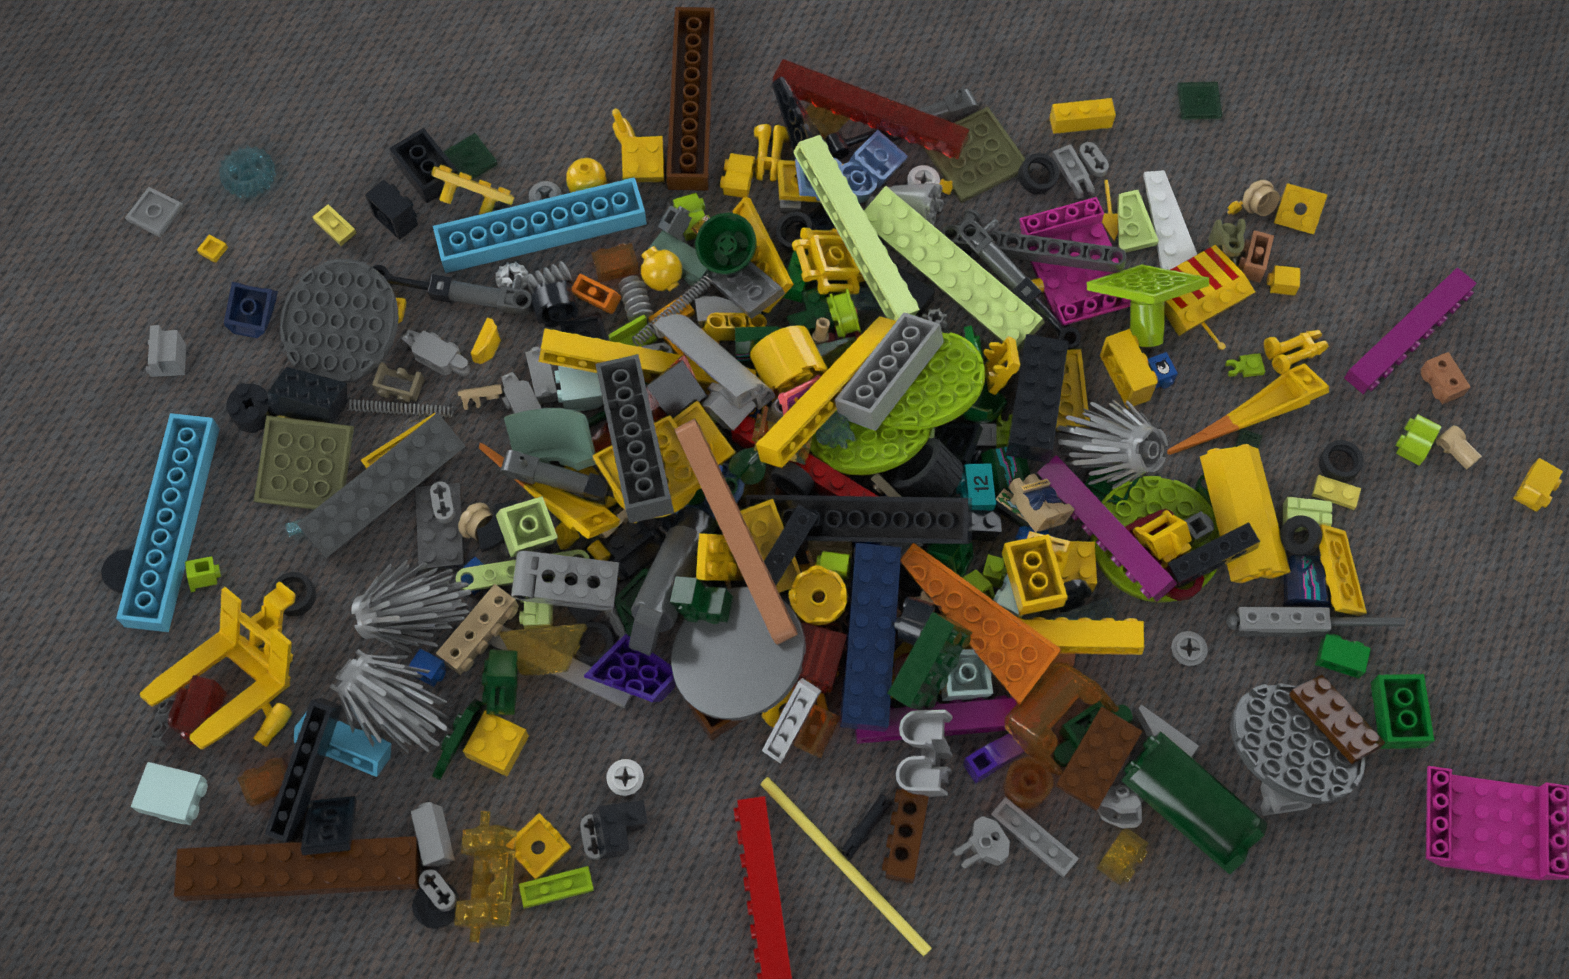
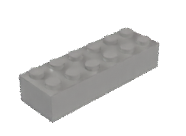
(889, 371)

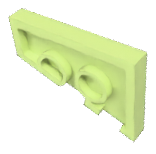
(1134, 224)

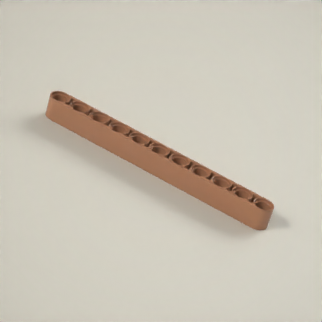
(736, 532)

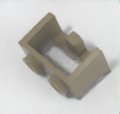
(397, 383)

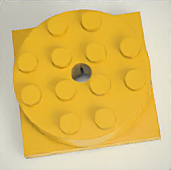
(678, 470)

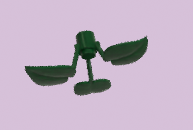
(745, 466)

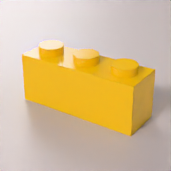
(1082, 115)

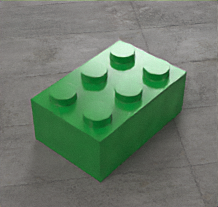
(1402, 711)

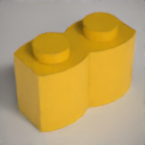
(738, 175)

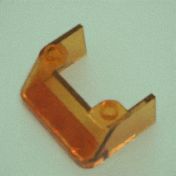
(1045, 704)

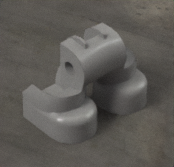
(923, 773)

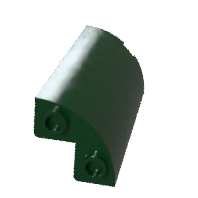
(1194, 802)

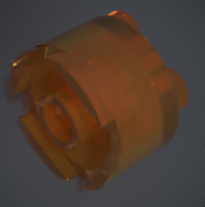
(1041, 782)

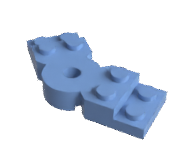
(865, 170)

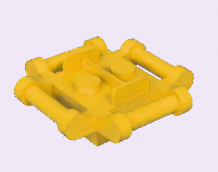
(827, 261)

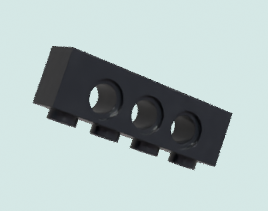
(789, 542)
(1213, 555)

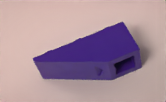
(992, 757)

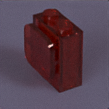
(822, 656)
(195, 705)

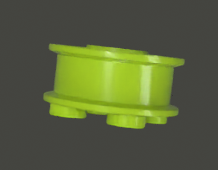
(843, 314)

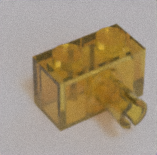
(1122, 856)

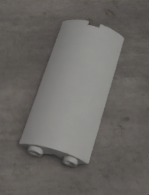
(714, 360)

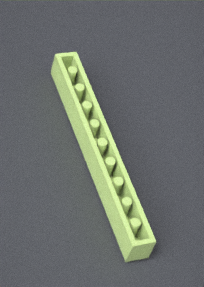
(855, 228)

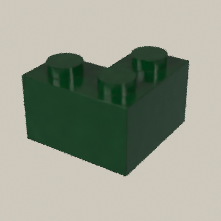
(815, 308)
(954, 556)
(700, 602)

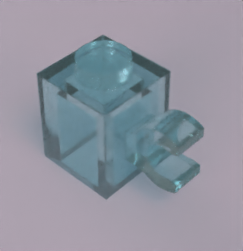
(835, 431)

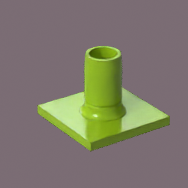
(1148, 290)

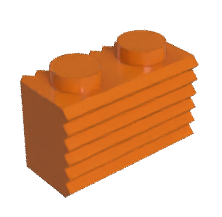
(596, 294)

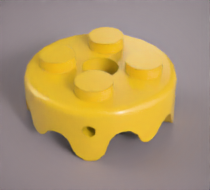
(810, 582)

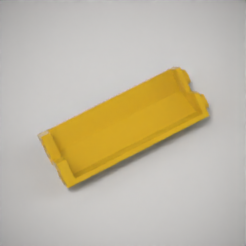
(1242, 496)

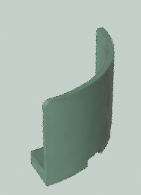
(552, 436)

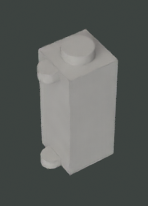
(541, 377)
(432, 835)

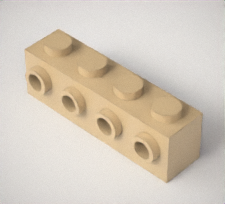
(477, 630)

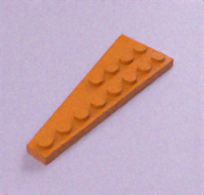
(1000, 639)

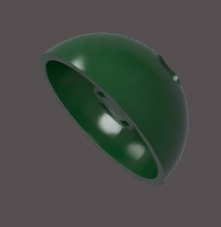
(720, 236)

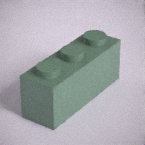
(692, 267)

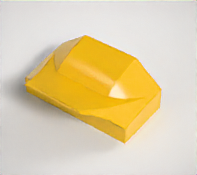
(486, 342)

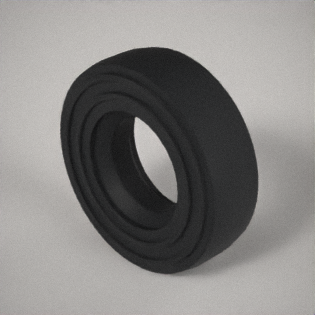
(1313, 540)

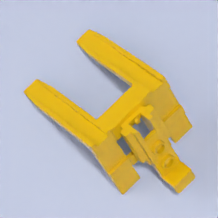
(265, 665)

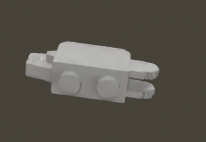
(436, 353)
(518, 394)

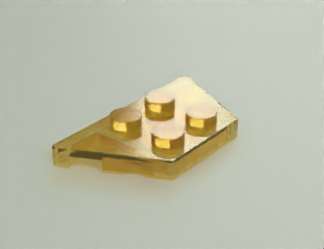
(545, 648)

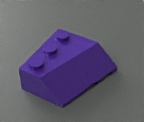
(633, 672)

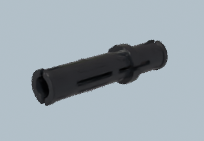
(860, 834)

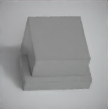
(165, 353)
(722, 409)
(1277, 803)

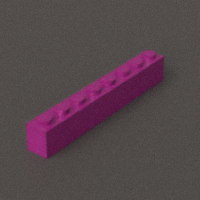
(1410, 330)
(1108, 530)
(967, 718)

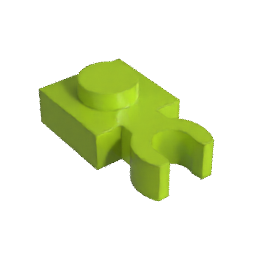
(1249, 365)
(1002, 431)

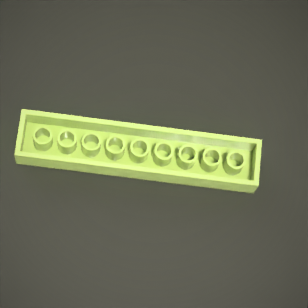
(951, 269)

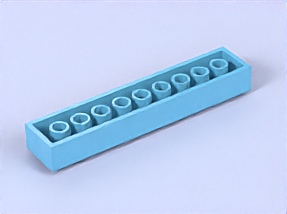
(539, 225)
(168, 523)

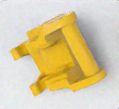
(1167, 543)

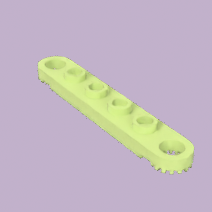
(501, 573)

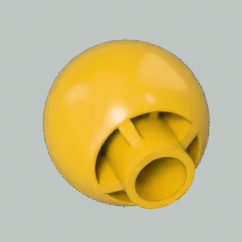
(661, 269)

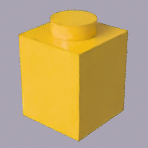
(1284, 280)

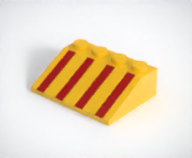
(1225, 289)

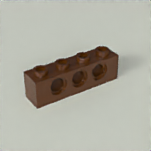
(894, 868)

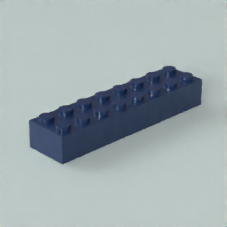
(870, 637)

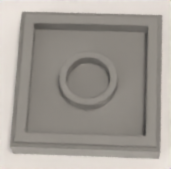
(154, 212)

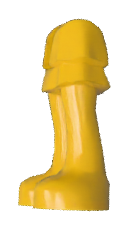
(763, 134)
(1309, 349)

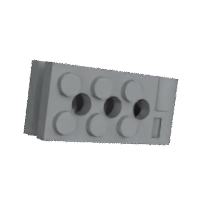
(533, 566)

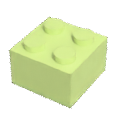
(526, 526)

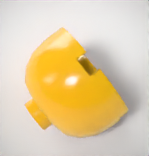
(585, 174)

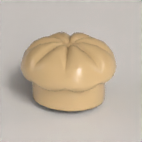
(1261, 195)
(473, 518)

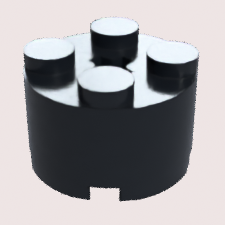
(554, 303)
(249, 407)
(914, 619)

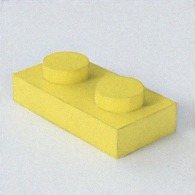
(334, 225)
(1336, 492)

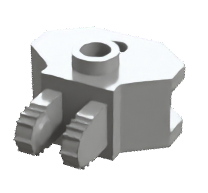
(1124, 804)
(983, 845)

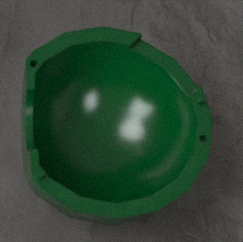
(986, 407)

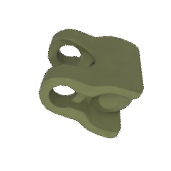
(1228, 238)

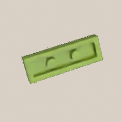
(556, 887)

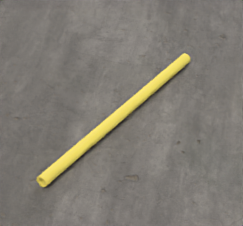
(846, 867)

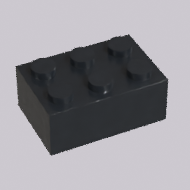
(416, 160)
(307, 396)

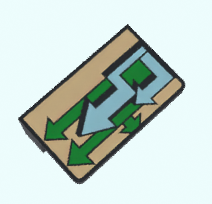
(1009, 510)

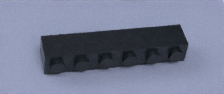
(303, 769)

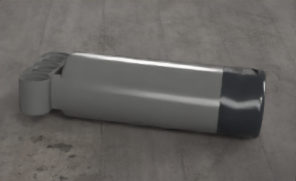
(675, 558)

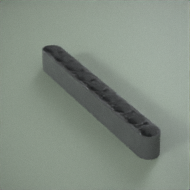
(1044, 245)

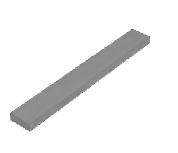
(576, 677)

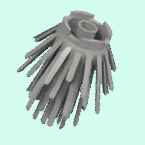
(1119, 443)
(399, 609)
(388, 699)

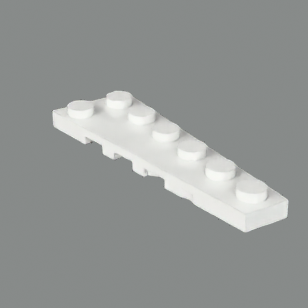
(1173, 236)

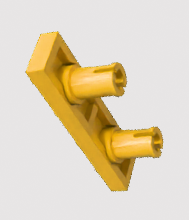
(464, 180)

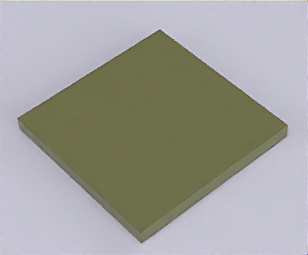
(986, 159)
(302, 462)

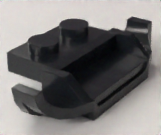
(635, 547)

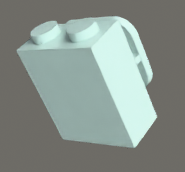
(579, 389)
(169, 793)

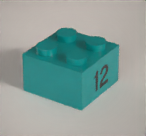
(978, 485)

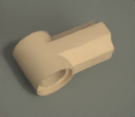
(1455, 443)

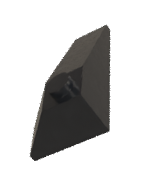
(795, 117)

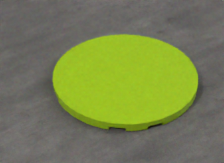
(943, 387)
(872, 449)
(1145, 498)

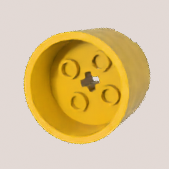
(787, 359)

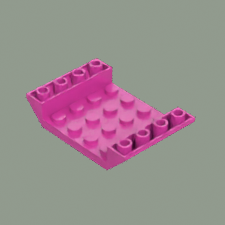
(1064, 285)
(1497, 826)

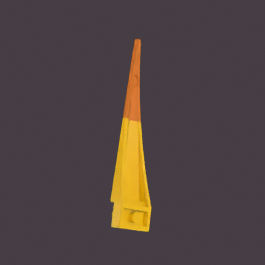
(1283, 395)
(572, 510)

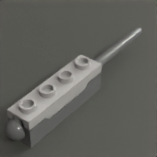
(1296, 621)

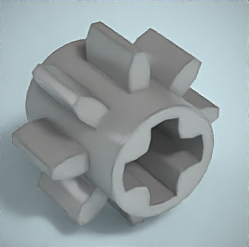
(936, 315)

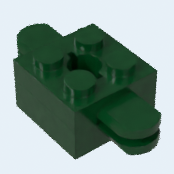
(500, 682)
(1076, 728)

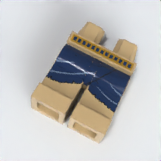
(1039, 503)

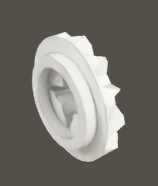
(918, 172)
(503, 278)
(617, 769)

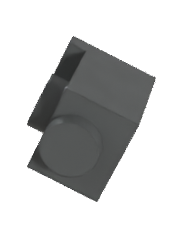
(675, 221)

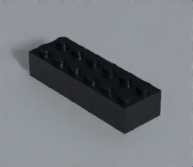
(1037, 398)

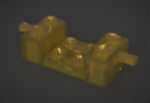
(493, 854)

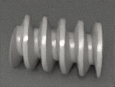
(549, 277)
(635, 298)

